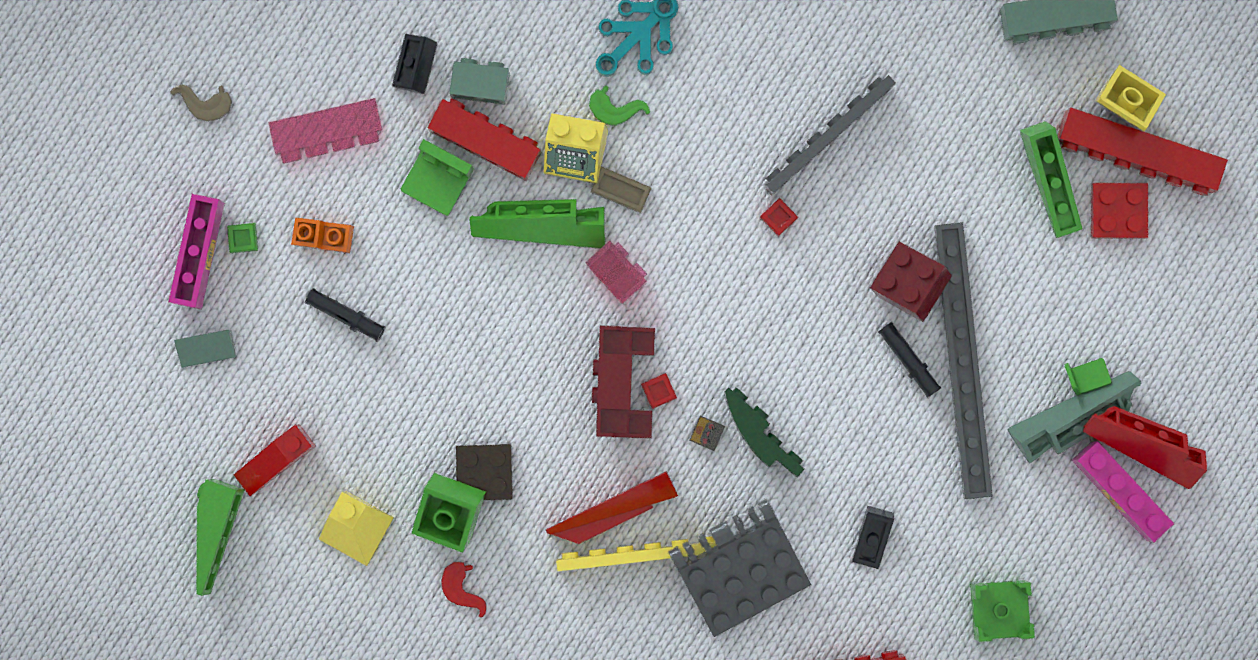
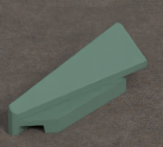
(1064, 423)

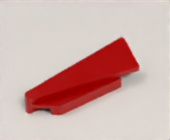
(1149, 444)
(615, 510)

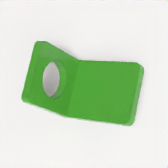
(1088, 376)

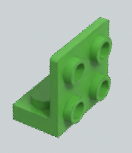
(437, 178)

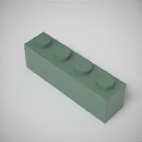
(1050, 17)

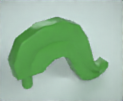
(611, 115)

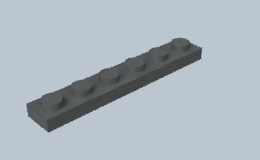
(820, 141)

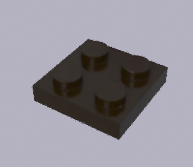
(486, 469)

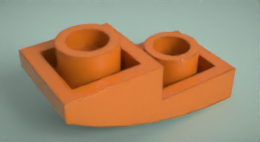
(322, 235)

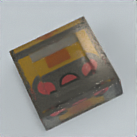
(707, 433)

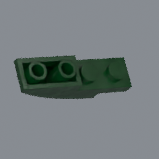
(751, 425)

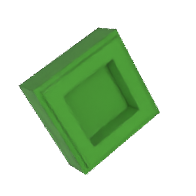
(242, 238)

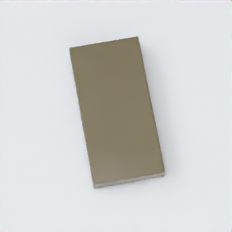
(621, 190)

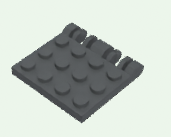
(742, 570)

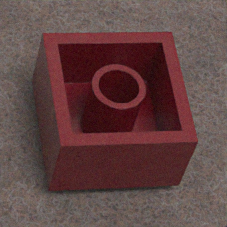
(911, 281)

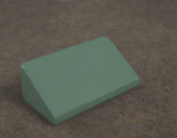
(205, 348)

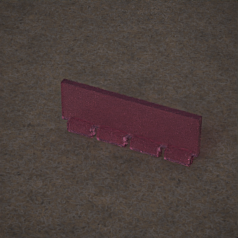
(332, 125)

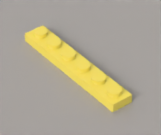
(625, 555)

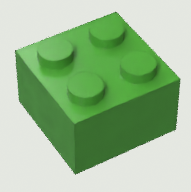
(448, 512)

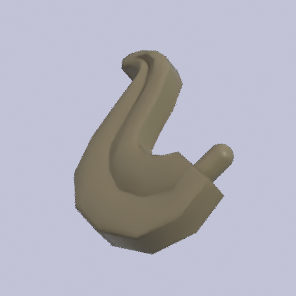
(207, 110)

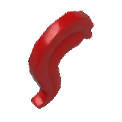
(453, 587)

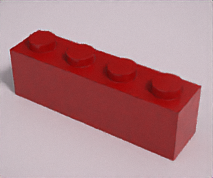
(485, 139)

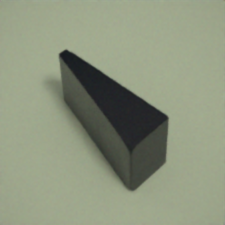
(873, 537)

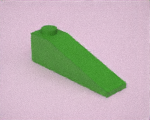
(1051, 177)
(215, 519)

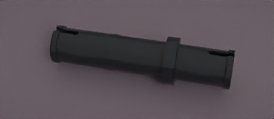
(356, 320)
(916, 369)

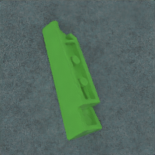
(542, 222)

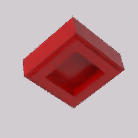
(778, 217)
(658, 391)

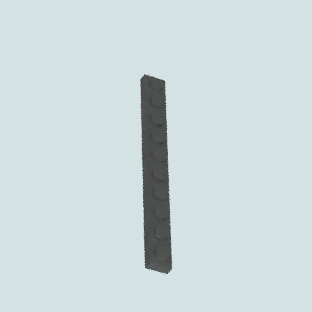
(963, 363)

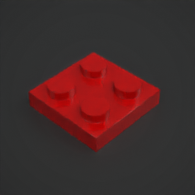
(1119, 210)

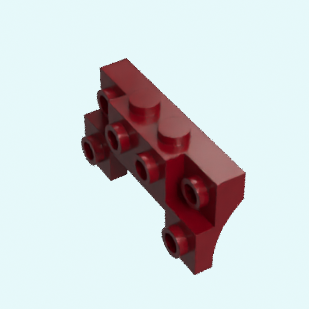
(614, 381)

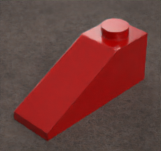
(274, 459)

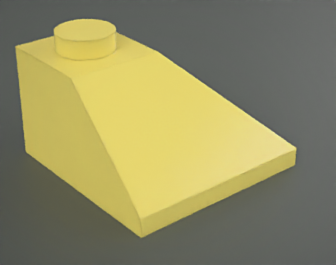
(355, 527)

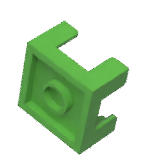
(1001, 610)

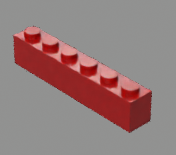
(1141, 151)

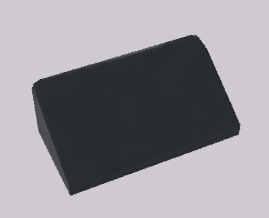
(414, 63)

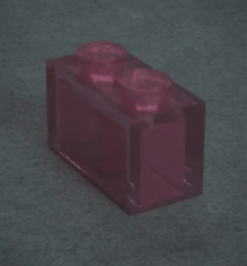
(616, 271)

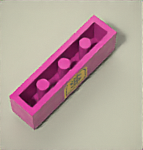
(196, 251)
(1122, 491)

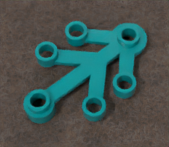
(640, 32)

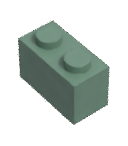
(479, 81)

